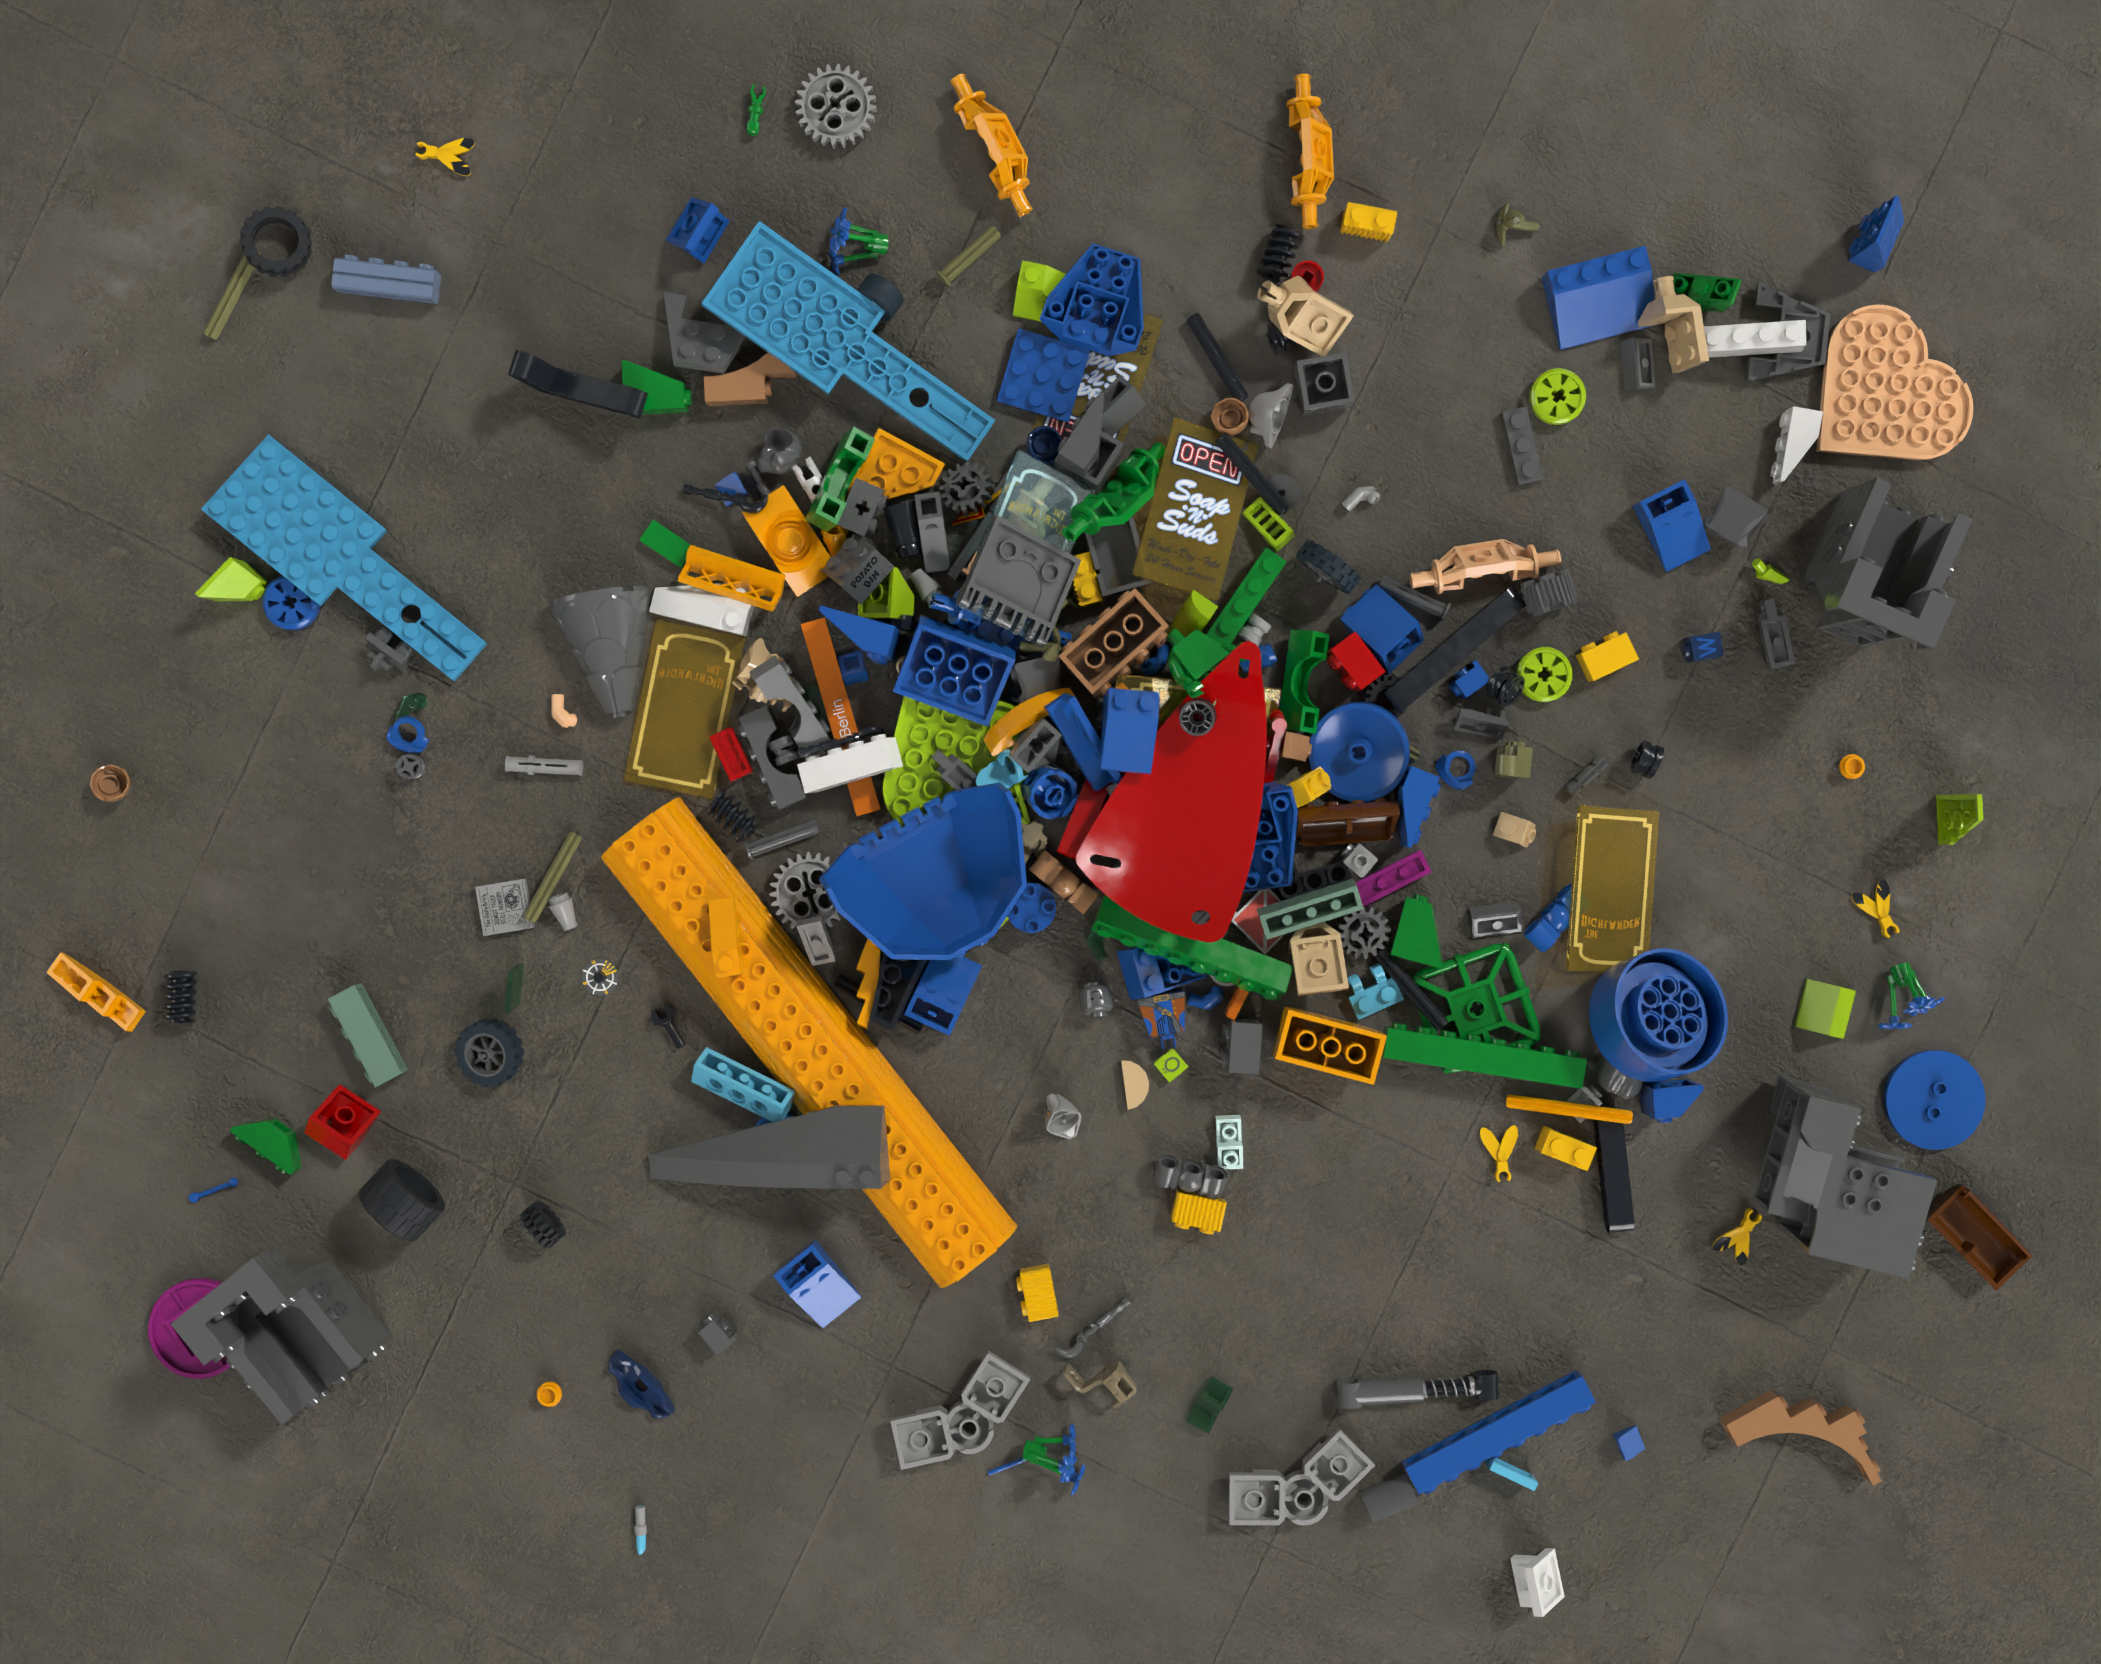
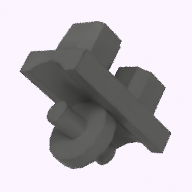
(379, 644)

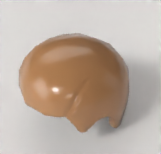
(1230, 416)
(110, 783)

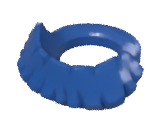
(396, 740)
(1460, 782)

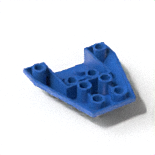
(1098, 303)
(1275, 840)

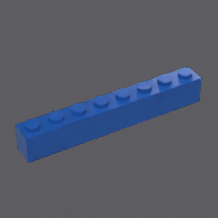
(1498, 1432)

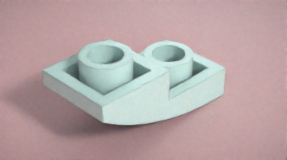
(1229, 1141)

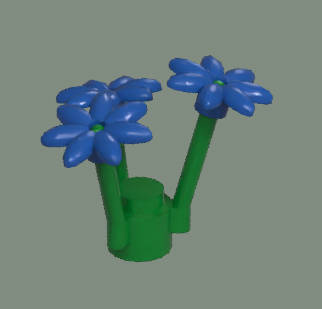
(873, 242)
(1905, 976)
(1036, 1453)

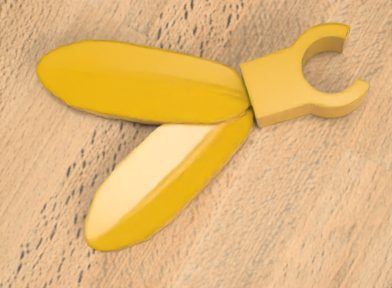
(1501, 1151)

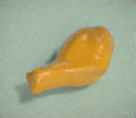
(834, 538)

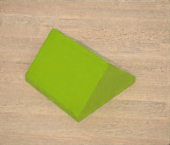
(1825, 1008)

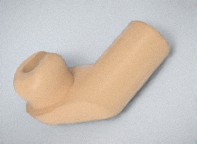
(559, 713)

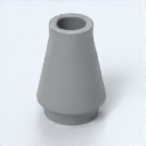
(925, 586)
(563, 910)

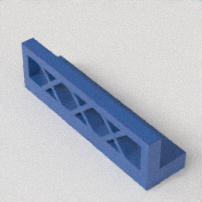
(1080, 740)

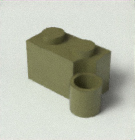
(1513, 760)

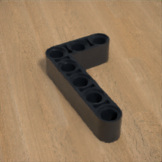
(576, 386)
(1323, 873)

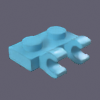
(1375, 997)

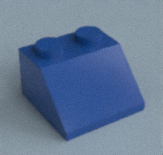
(1668, 1098)

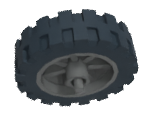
(1328, 566)
(471, 1065)

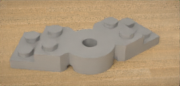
(936, 1432)
(1326, 1474)

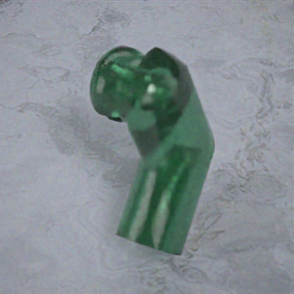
(409, 703)
(1095, 944)

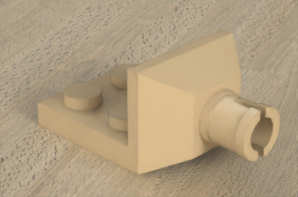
(1305, 314)
(1682, 325)
(1318, 960)

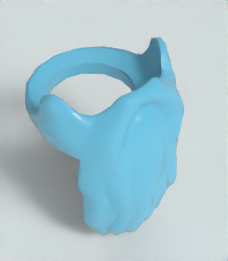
(1001, 771)

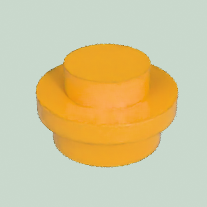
(1851, 766)
(549, 1394)

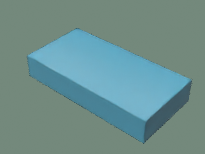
(1512, 1473)

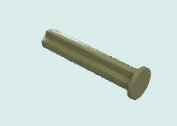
(968, 256)

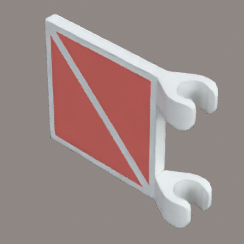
(1249, 923)

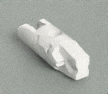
(811, 483)

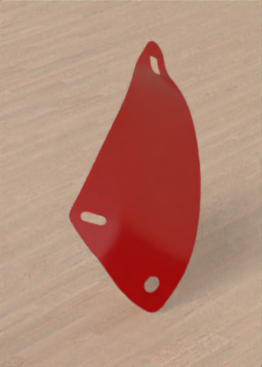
(1196, 817)

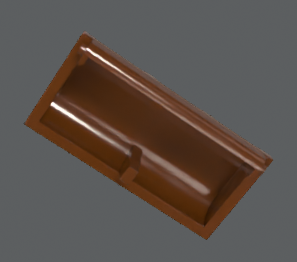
(1346, 822)
(1977, 1235)

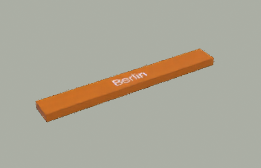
(837, 705)

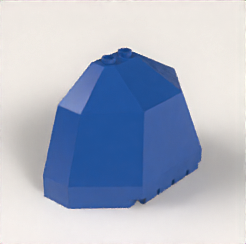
(935, 879)

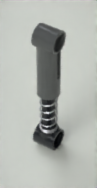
(1355, 1393)

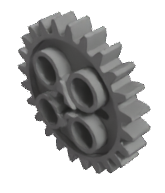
(820, 90)
(788, 899)

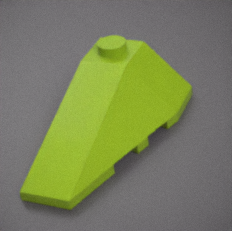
(1957, 816)

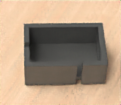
(1114, 556)

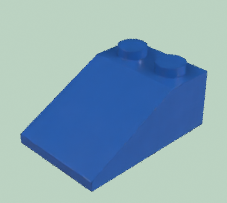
(1129, 730)

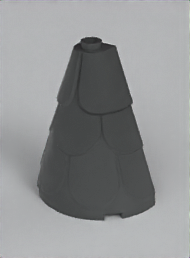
(607, 641)

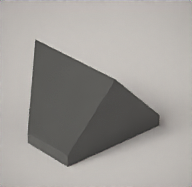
(1036, 746)

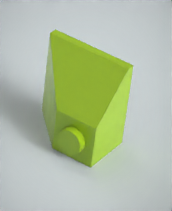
(1033, 287)
(234, 582)
(888, 599)

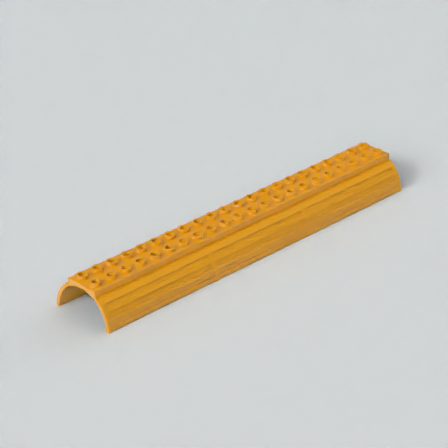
(809, 1037)

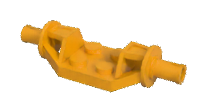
(1001, 143)
(1316, 151)

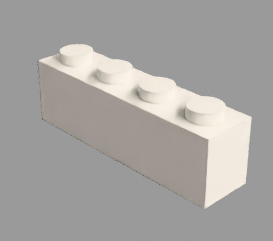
(1756, 338)
(850, 764)

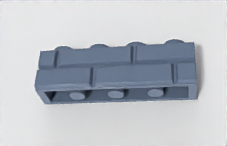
(386, 280)

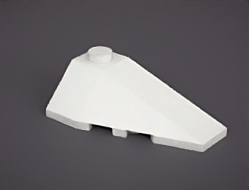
(703, 608)

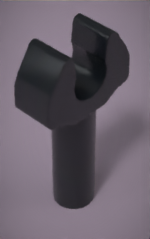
(668, 1024)

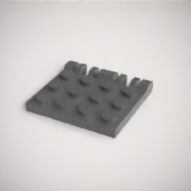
(1021, 577)

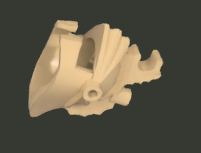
(754, 657)

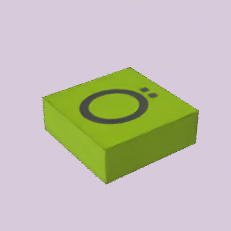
(1170, 1064)

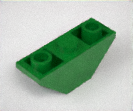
(1709, 292)
(271, 1141)

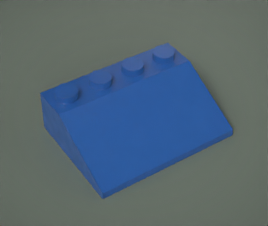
(1599, 296)
(873, 637)
(954, 670)

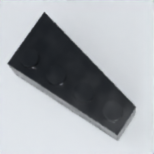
(895, 990)

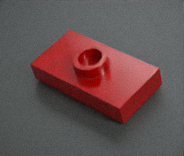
(731, 754)

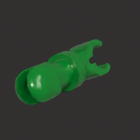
(755, 111)

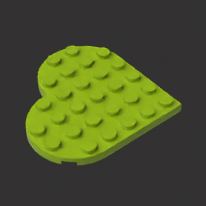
(918, 735)

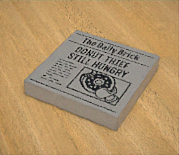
(503, 906)

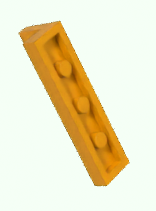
(734, 575)

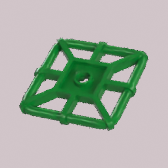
(1483, 993)

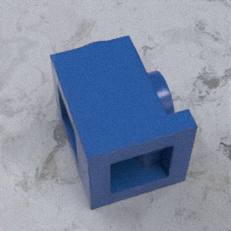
(1468, 680)

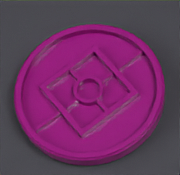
(164, 1339)

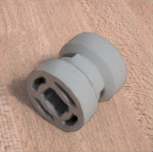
(1254, 629)

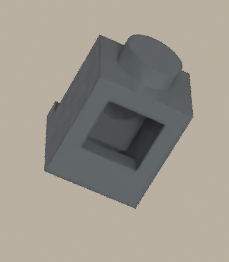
(717, 1333)

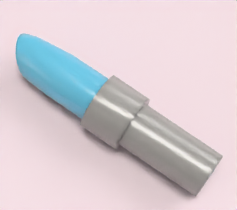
(640, 1528)

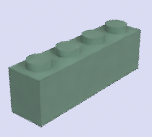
(1310, 908)
(367, 1034)

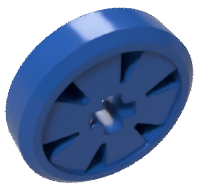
(284, 616)

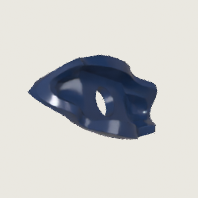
(651, 1399)

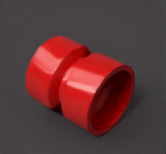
(1310, 272)

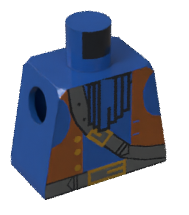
(1164, 1016)

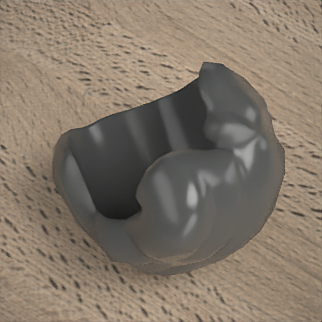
(780, 451)

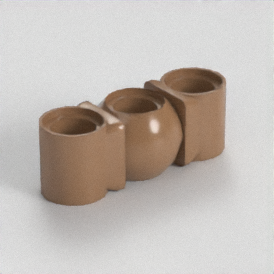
(1064, 882)

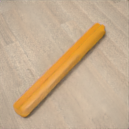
(1569, 1109)

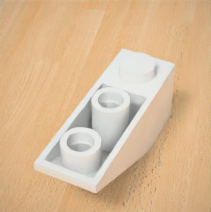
(1798, 433)

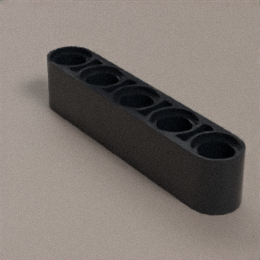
(1614, 1176)

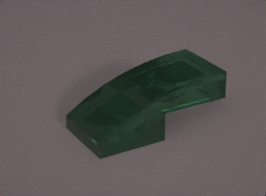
(1209, 1404)

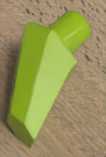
(1768, 572)

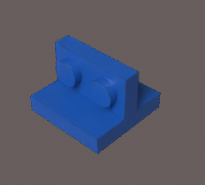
(698, 229)

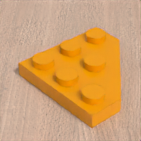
(898, 467)

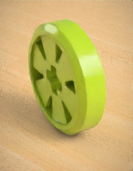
(1572, 393)
(1559, 670)

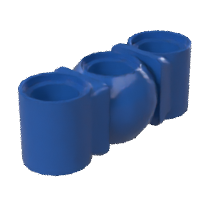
(1553, 921)

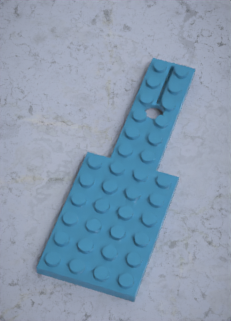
(826, 332)
(326, 544)

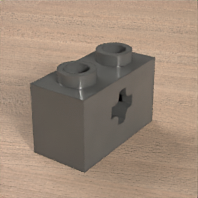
(859, 494)

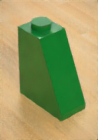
(664, 393)
(1418, 933)

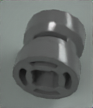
(785, 756)

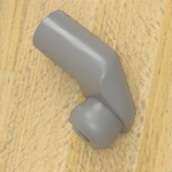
(1360, 494)

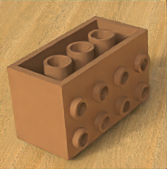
(1115, 643)

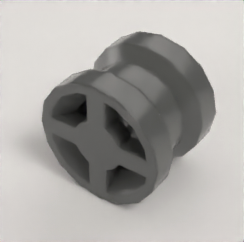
(405, 768)

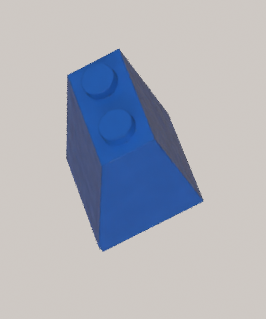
(1383, 627)

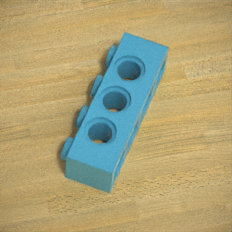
(742, 1085)

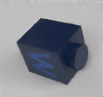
(1702, 647)

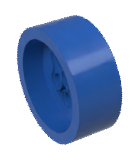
(1688, 998)

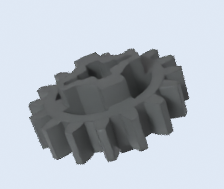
(967, 488)
(1371, 937)

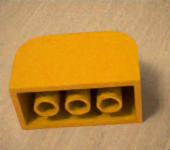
(1329, 1045)

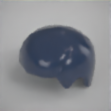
(1043, 444)

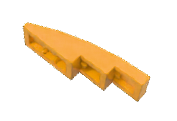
(869, 966)
(96, 991)

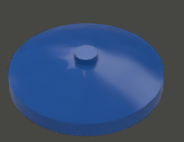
(1360, 750)

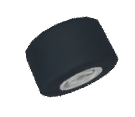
(883, 294)

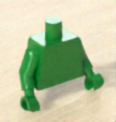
(1195, 658)

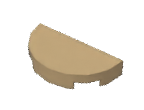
(1135, 1083)

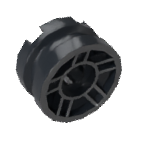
(1198, 727)
(1647, 759)

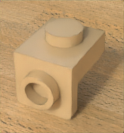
(1515, 829)

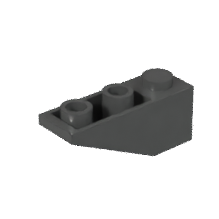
(1083, 445)
(932, 532)

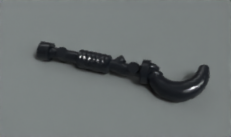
(738, 499)
(834, 743)

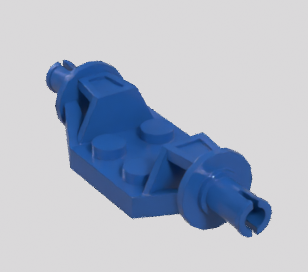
(980, 626)

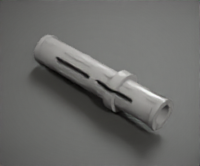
(568, 767)

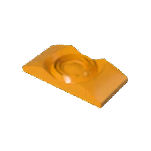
(790, 541)

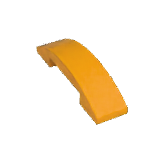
(1018, 719)

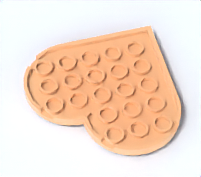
(1886, 393)

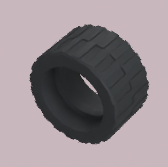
(401, 1200)

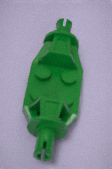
(1120, 497)

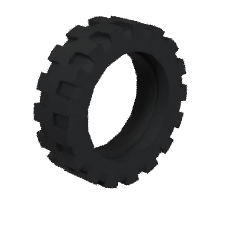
(275, 215)

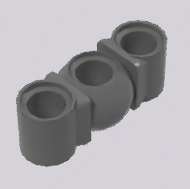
(1190, 1176)

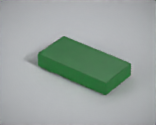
(666, 543)

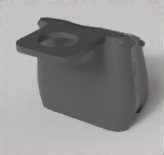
(1614, 1081)

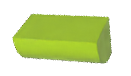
(1193, 614)

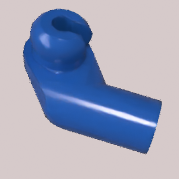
(1156, 663)
(1209, 1001)

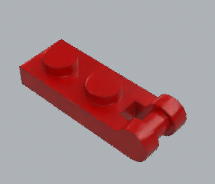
(1274, 743)

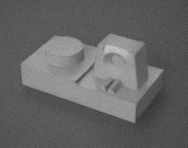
(816, 940)

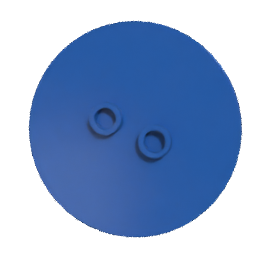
(1934, 1099)

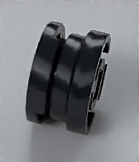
(1505, 686)

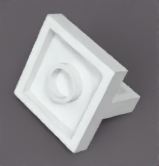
(1538, 1581)

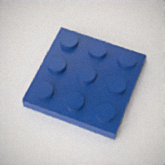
(1043, 375)

